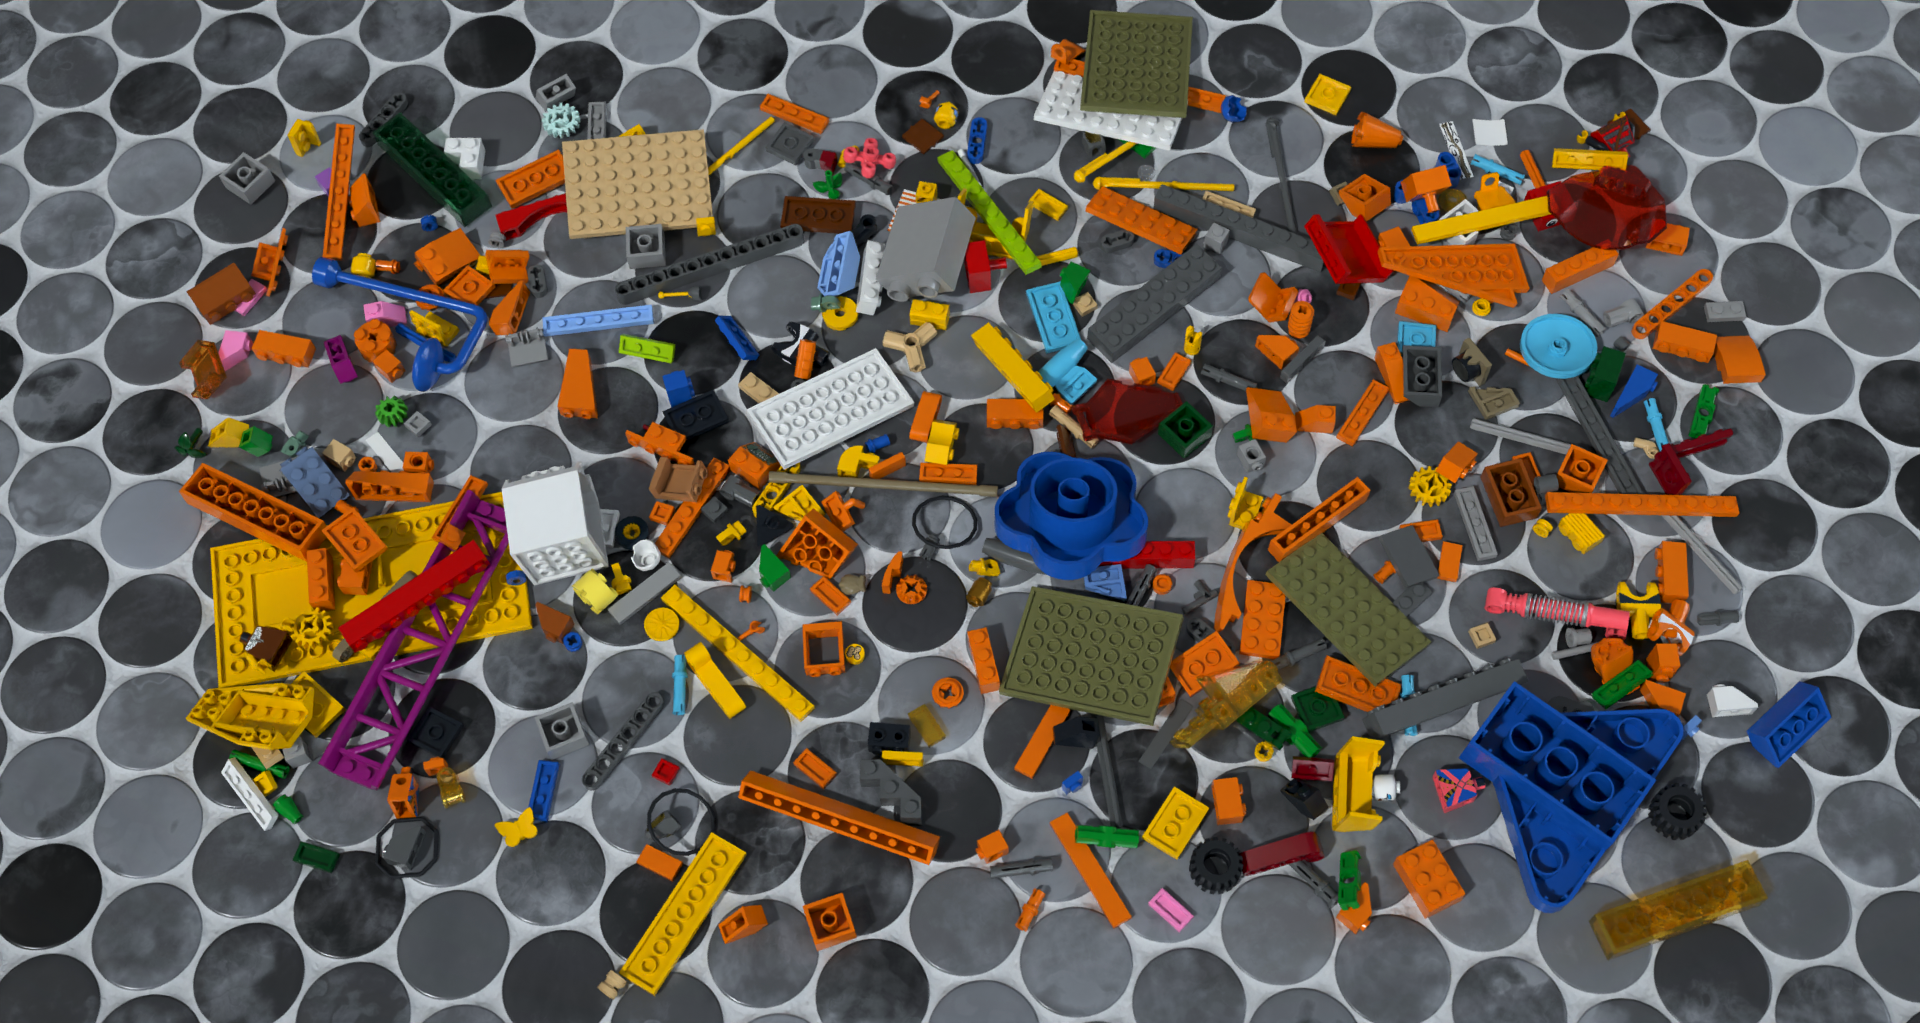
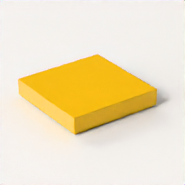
(1327, 94)

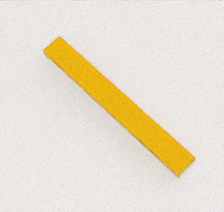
(1481, 220)

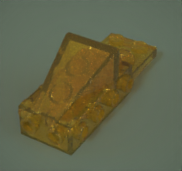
(1229, 696)

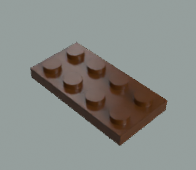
(819, 214)

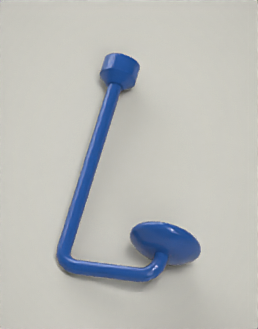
(430, 356)

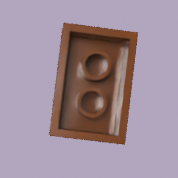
(1510, 492)

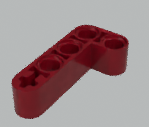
(1282, 852)

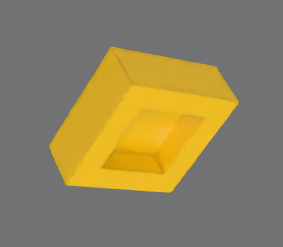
(482, 266)
(265, 783)

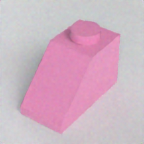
(385, 312)
(234, 348)

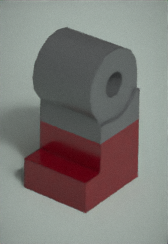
(820, 159)

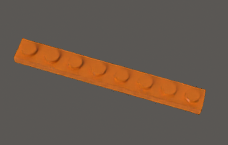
(339, 191)

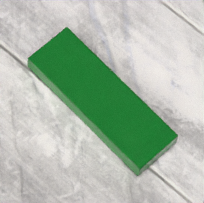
(1622, 684)

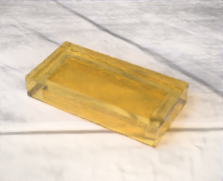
(926, 725)

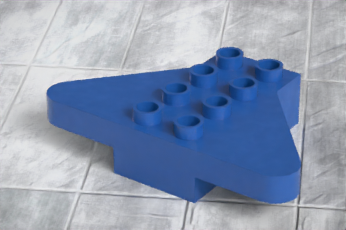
(1567, 783)

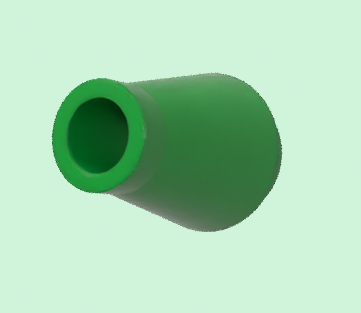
(286, 807)

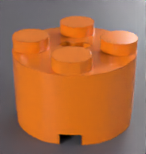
(374, 339)

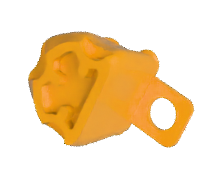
(1492, 195)

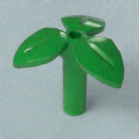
(831, 183)

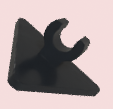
(770, 525)

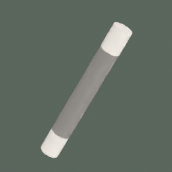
(966, 162)

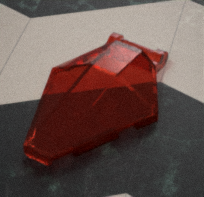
(1124, 411)

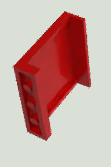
(1348, 250)

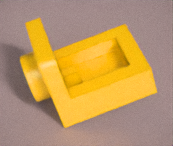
(705, 226)

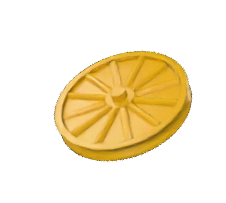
(661, 624)

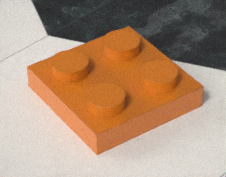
(469, 287)

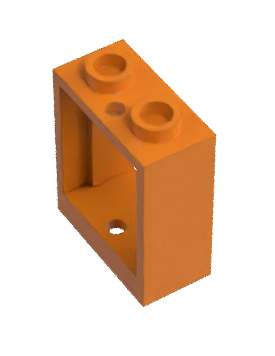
(823, 630)

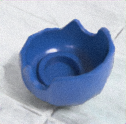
(1232, 109)

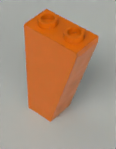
(577, 389)

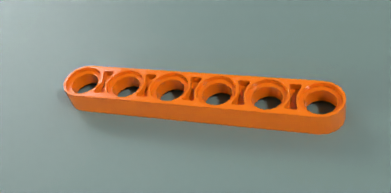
(1669, 301)

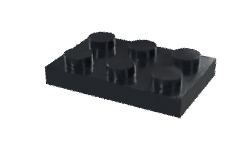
(696, 415)

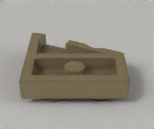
(1494, 401)

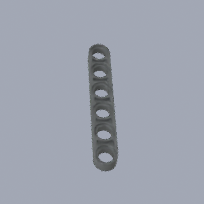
(619, 738)

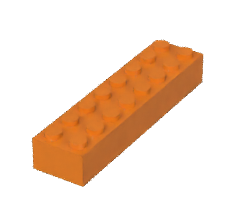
(253, 511)

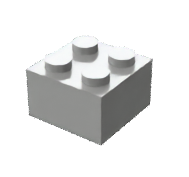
(247, 178)
(645, 246)
(561, 731)

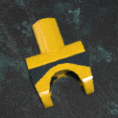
(1640, 607)

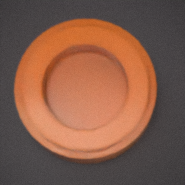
(1162, 584)

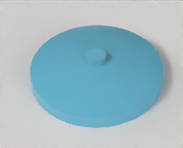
(1558, 346)

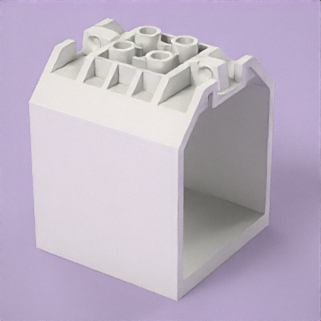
(554, 524)

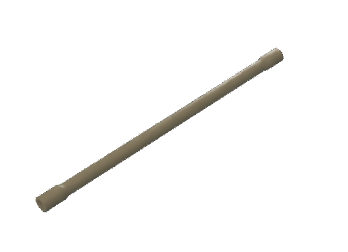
(981, 490)

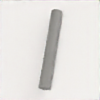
(1572, 651)

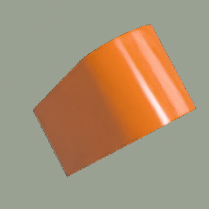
(925, 415)

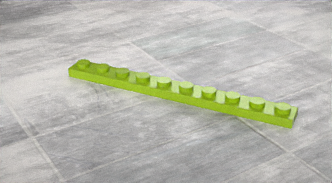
(990, 212)

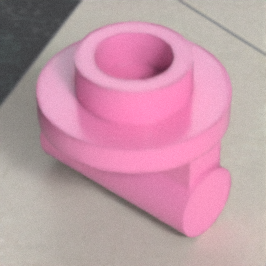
(1303, 295)

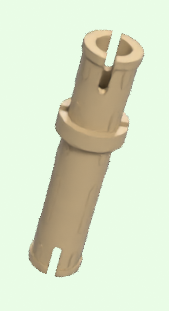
(1069, 423)

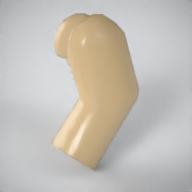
(1648, 446)

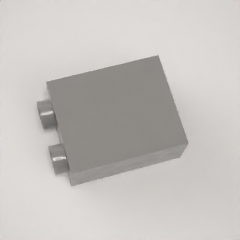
(925, 249)

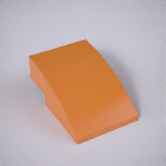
(1738, 360)

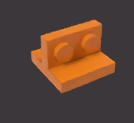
(507, 266)

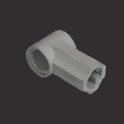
(1628, 311)

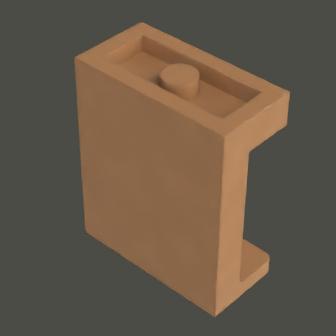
(678, 481)

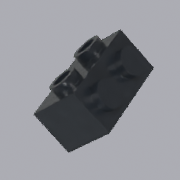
(888, 737)

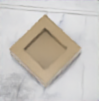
(1085, 304)
(1482, 635)

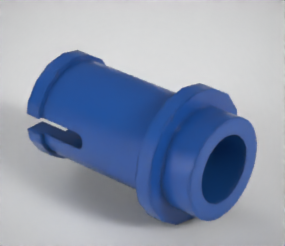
(877, 443)

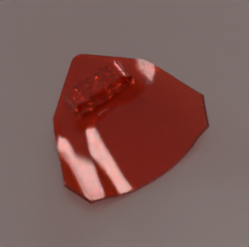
(1609, 208)

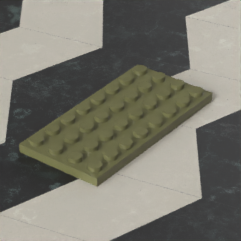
(1348, 609)

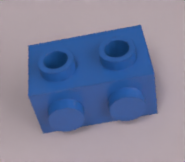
(678, 387)

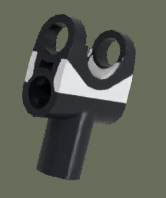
(789, 351)

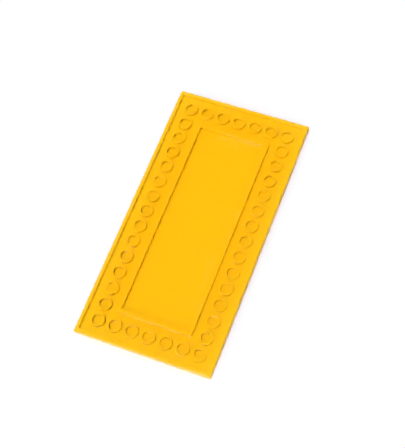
(264, 584)

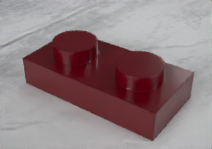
(1312, 768)

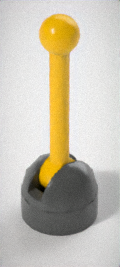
(694, 293)

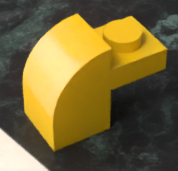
(853, 460)

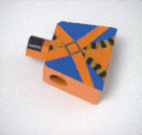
(404, 794)

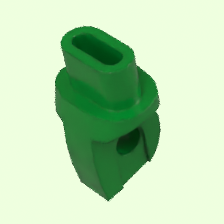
(1243, 435)

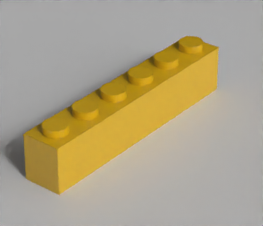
(1013, 367)

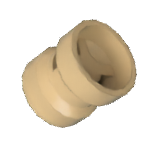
(612, 984)

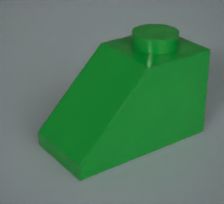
(1073, 280)
(772, 570)

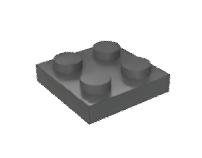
(789, 143)

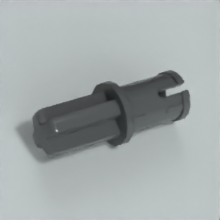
(1718, 618)

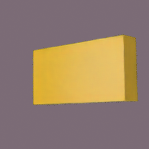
(1048, 204)
(902, 758)

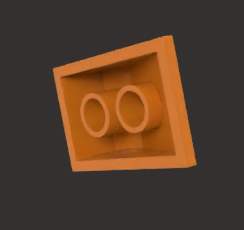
(447, 256)
(1270, 415)

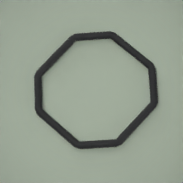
(378, 838)

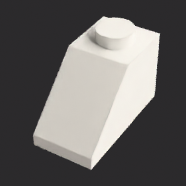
(1729, 702)

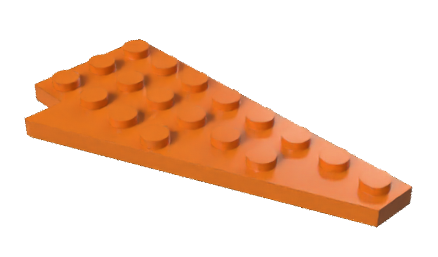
(1477, 270)

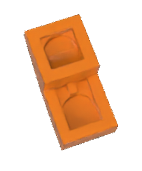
(893, 569)

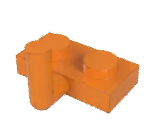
(838, 510)

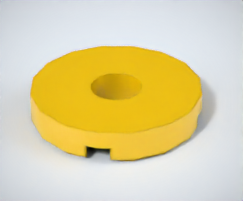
(841, 322)

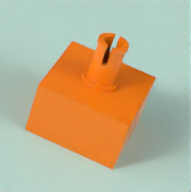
(1426, 185)

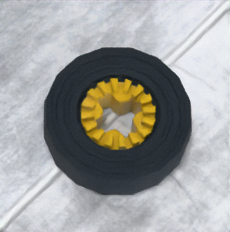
(623, 529)

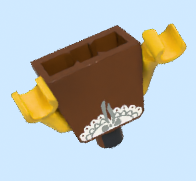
(267, 644)

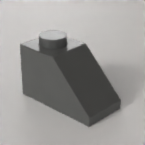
(404, 848)

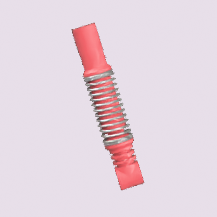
(1584, 614)

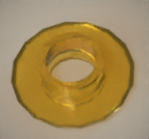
(1445, 203)

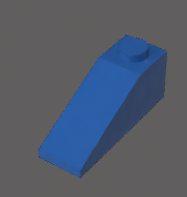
(1636, 389)

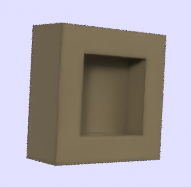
(1335, 194)

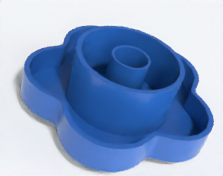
(1085, 526)

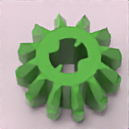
(391, 411)

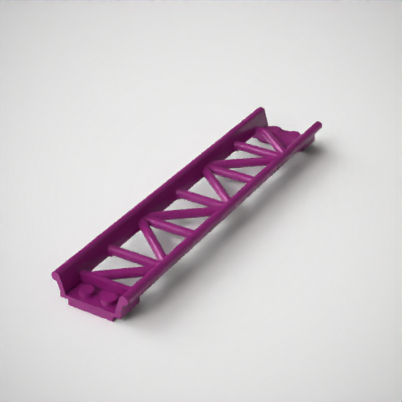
(348, 762)

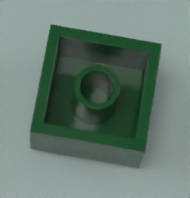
(1604, 373)
(1185, 429)

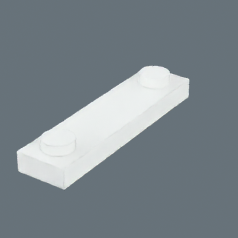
(249, 794)

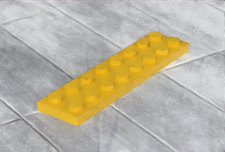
(682, 914)

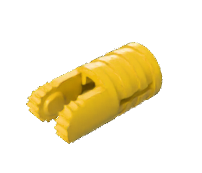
(1192, 341)

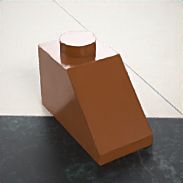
(554, 623)

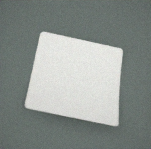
(1490, 132)

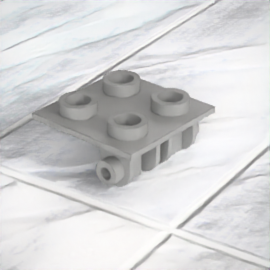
(527, 347)
(274, 481)

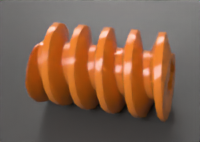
(1300, 319)

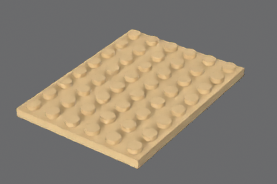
(636, 182)

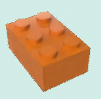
(1429, 879)

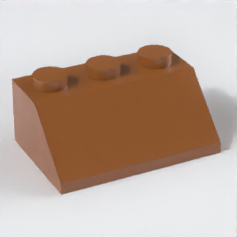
(221, 293)

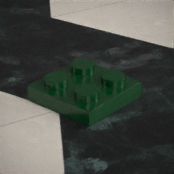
(1316, 709)

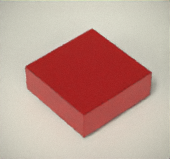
(665, 771)

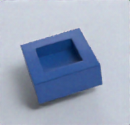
(1072, 783)

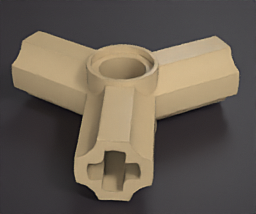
(913, 353)

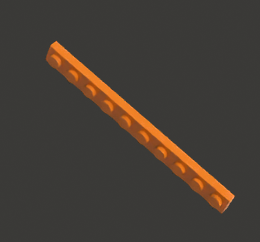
(1196, 97)
(1641, 504)

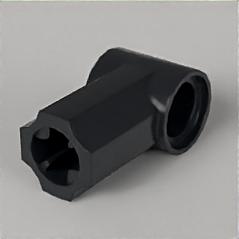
(861, 232)

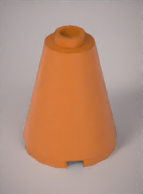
(1374, 133)

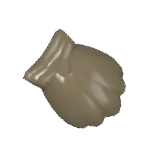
(852, 584)

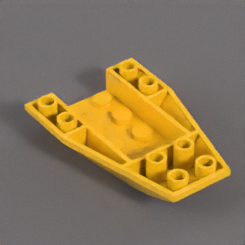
(256, 714)

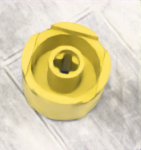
(594, 591)

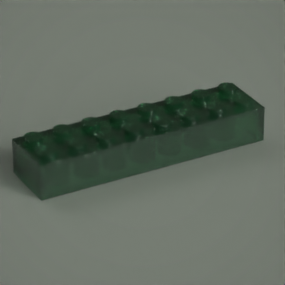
(432, 169)

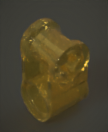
(451, 791)

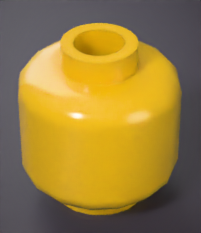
(363, 265)

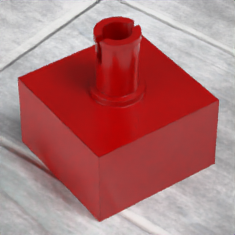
(979, 267)

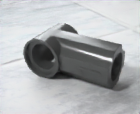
(1545, 484)
(736, 489)

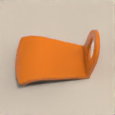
(1066, 51)

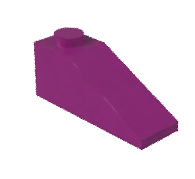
(340, 359)

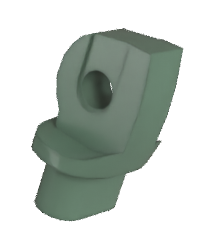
(824, 303)
(296, 442)

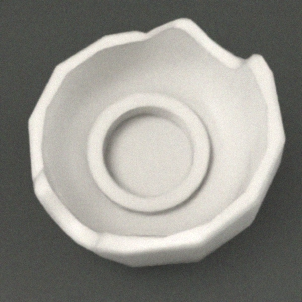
(646, 555)

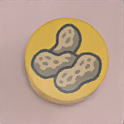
(854, 654)

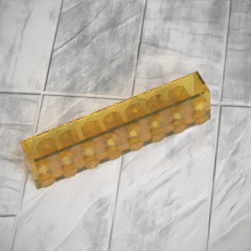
(1677, 909)

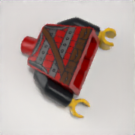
(1612, 137)

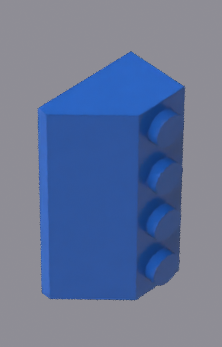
(1789, 723)

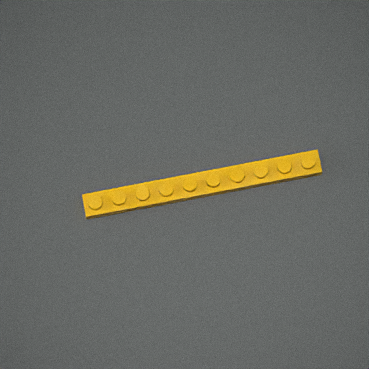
(738, 653)

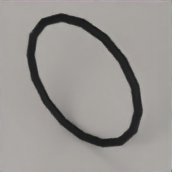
(944, 498)
(683, 853)

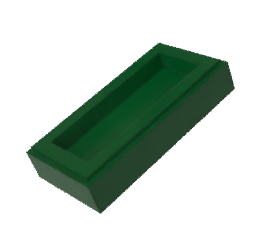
(316, 857)

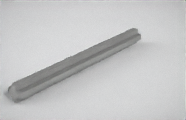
(1520, 436)
(1704, 553)

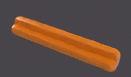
(1532, 169)

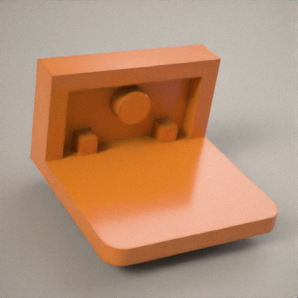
(1270, 300)

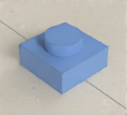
(1691, 727)

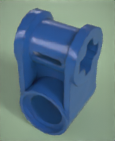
(1421, 212)

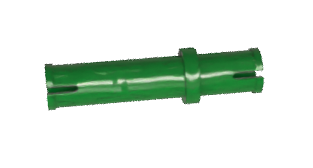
(255, 763)

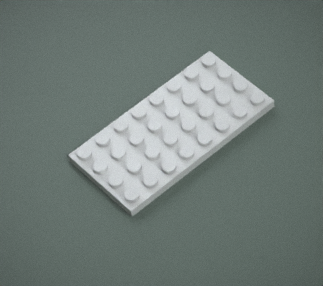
(1062, 108)
(830, 408)

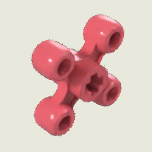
(869, 158)

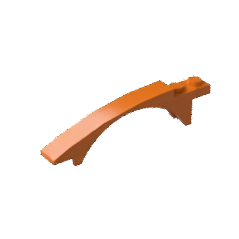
(1263, 524)

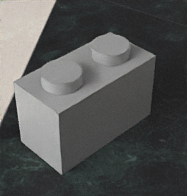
(555, 92)

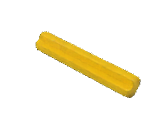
(1057, 256)

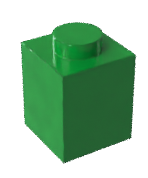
(256, 441)

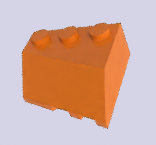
(1427, 303)
(817, 545)

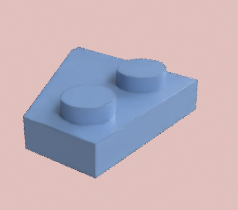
(1107, 581)

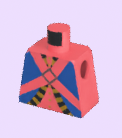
(1456, 787)

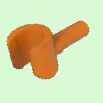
(926, 102)
(753, 628)

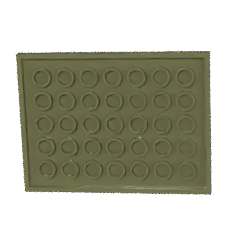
(1137, 64)
(1092, 655)

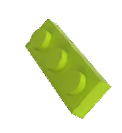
(646, 348)

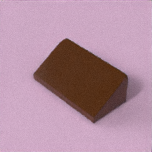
(1065, 441)

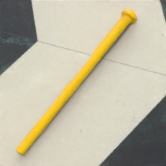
(729, 154)
(1079, 175)
(1136, 183)

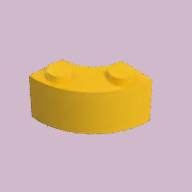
(941, 442)

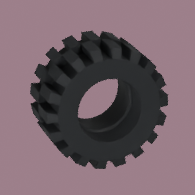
(1688, 801)
(1215, 849)

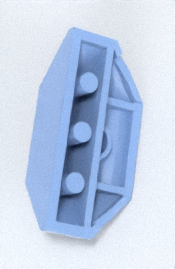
(839, 266)

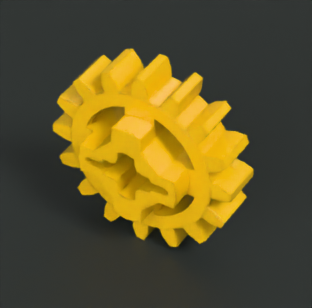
(1420, 483)
(314, 620)

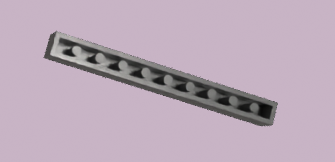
(1241, 227)

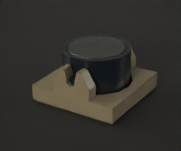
(1471, 363)

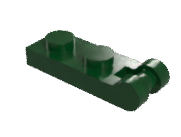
(1264, 728)

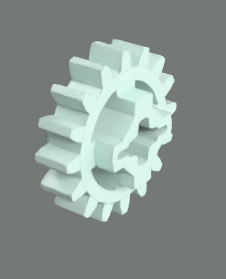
(561, 120)

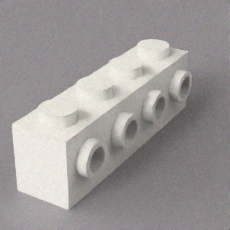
(869, 287)

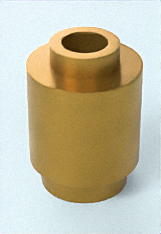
(979, 592)

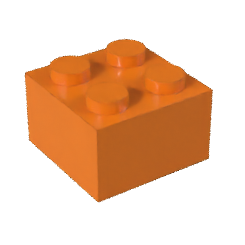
(1580, 470)
(829, 921)

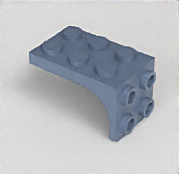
(313, 481)

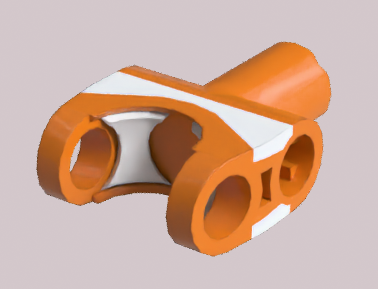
(1672, 626)

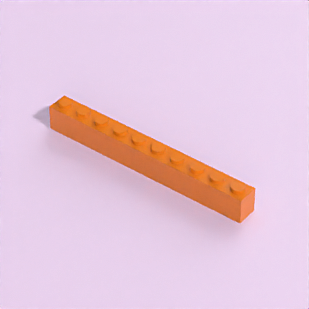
(839, 817)

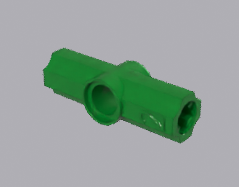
(1300, 735)
(1106, 836)

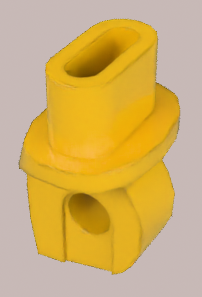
(732, 532)
(982, 569)
(621, 582)

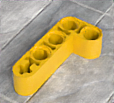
(713, 680)

